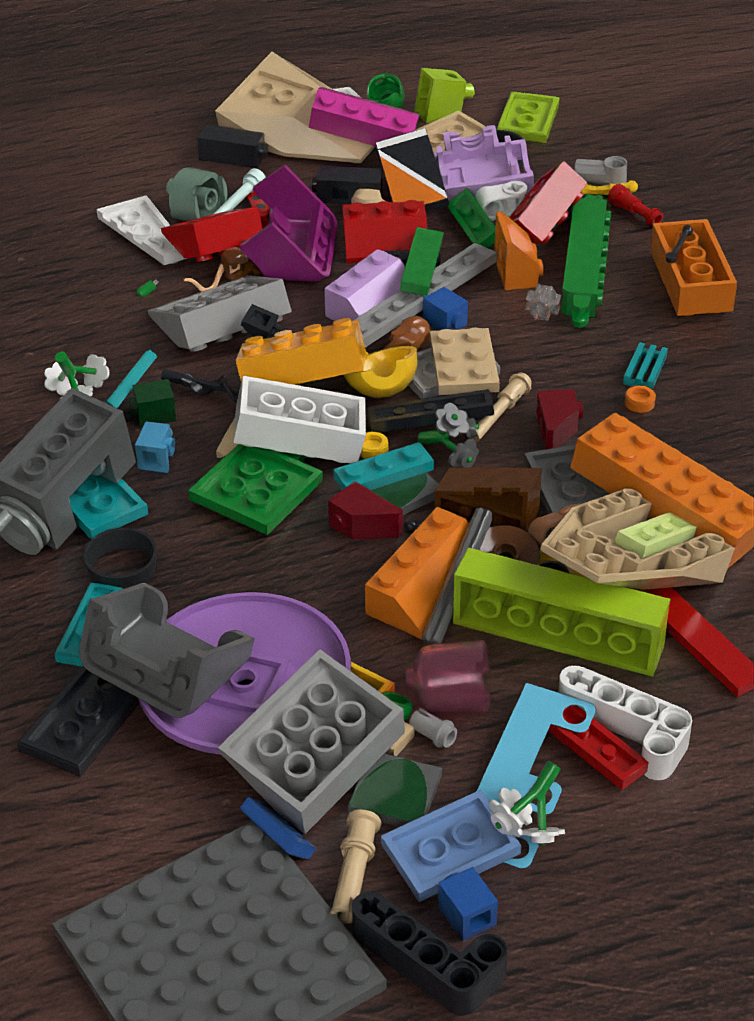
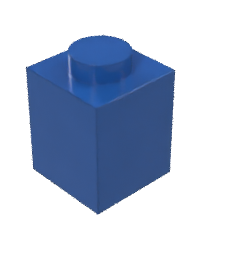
(445, 310)
(467, 903)

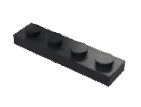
(422, 412)

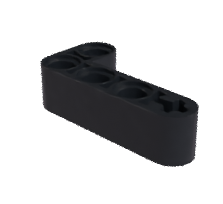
(381, 924)

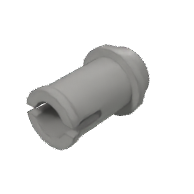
(441, 732)

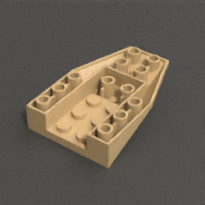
(279, 103)
(587, 545)

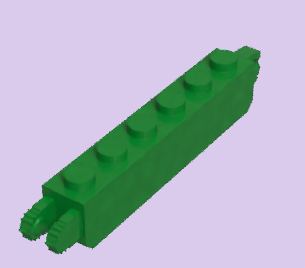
(586, 259)

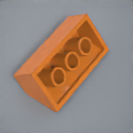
(413, 577)

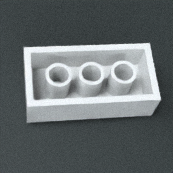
(299, 420)

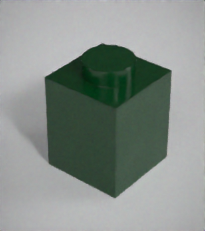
(153, 402)

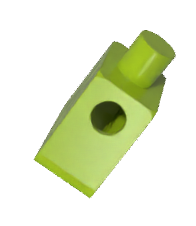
(440, 93)

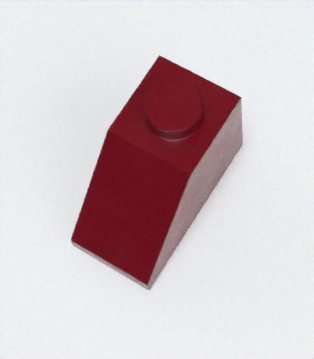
(557, 416)
(364, 514)

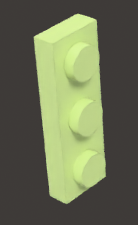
(655, 535)

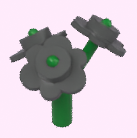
(450, 424)

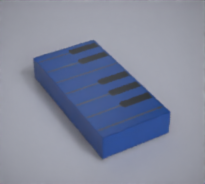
(278, 828)

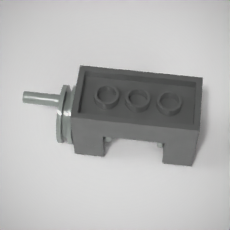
(52, 461)

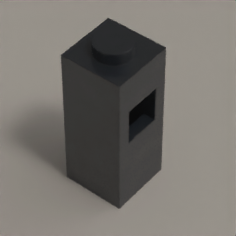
(231, 146)
(340, 183)

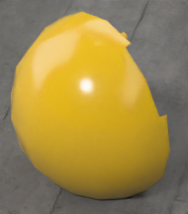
(385, 372)

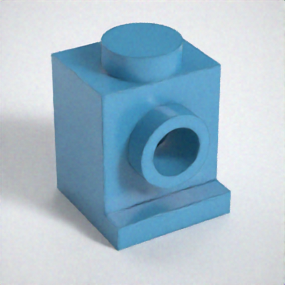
(155, 447)

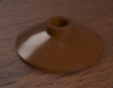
(511, 543)

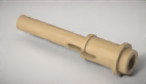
(518, 385)

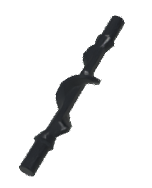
(200, 386)

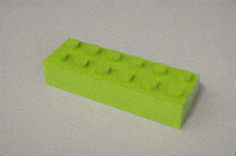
(560, 611)

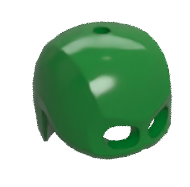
(386, 91)

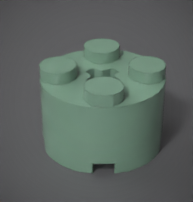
(195, 193)

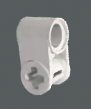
(501, 198)

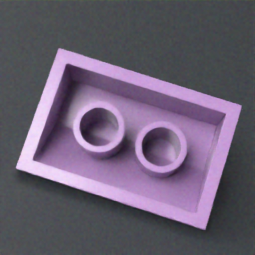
(364, 286)

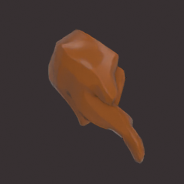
(412, 332)

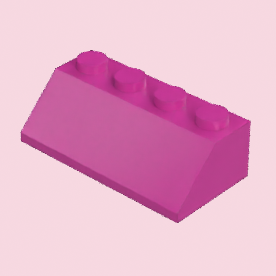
(359, 117)

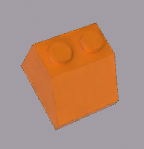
(515, 255)

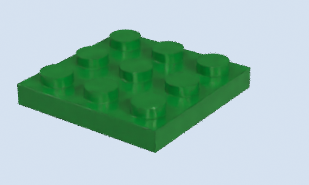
(256, 486)

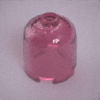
(450, 677)

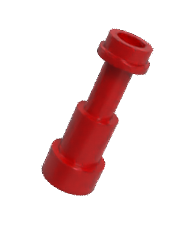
(621, 197)

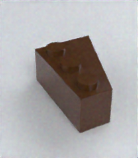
(506, 492)

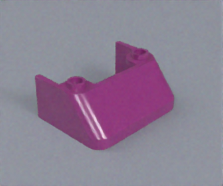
(300, 231)

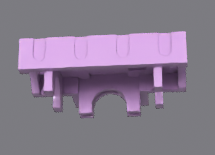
(481, 161)

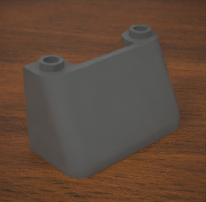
(146, 656)

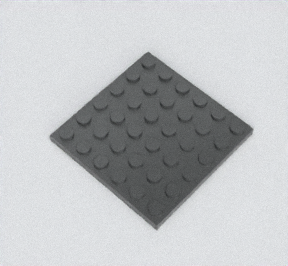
(220, 940)

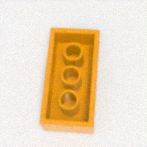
(305, 354)

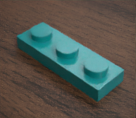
(386, 468)

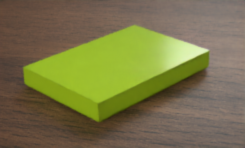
(529, 115)

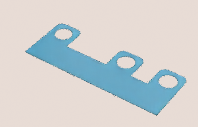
(520, 744)

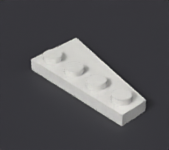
(141, 224)

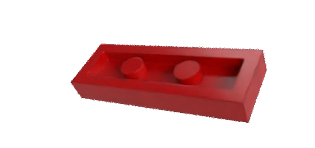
(601, 749)

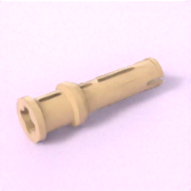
(357, 851)

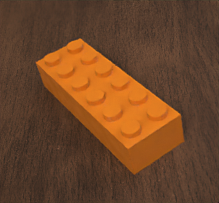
(625, 456)

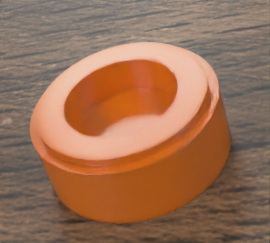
(640, 399)

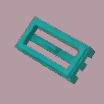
(649, 354)

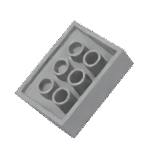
(219, 310)
(313, 739)

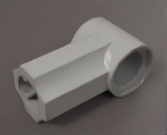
(604, 172)

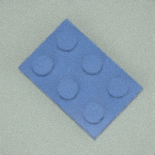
(447, 844)

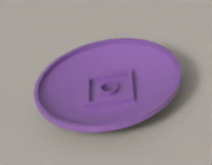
(284, 640)

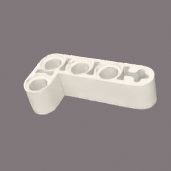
(635, 715)

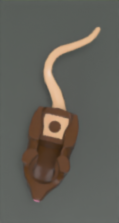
(233, 265)

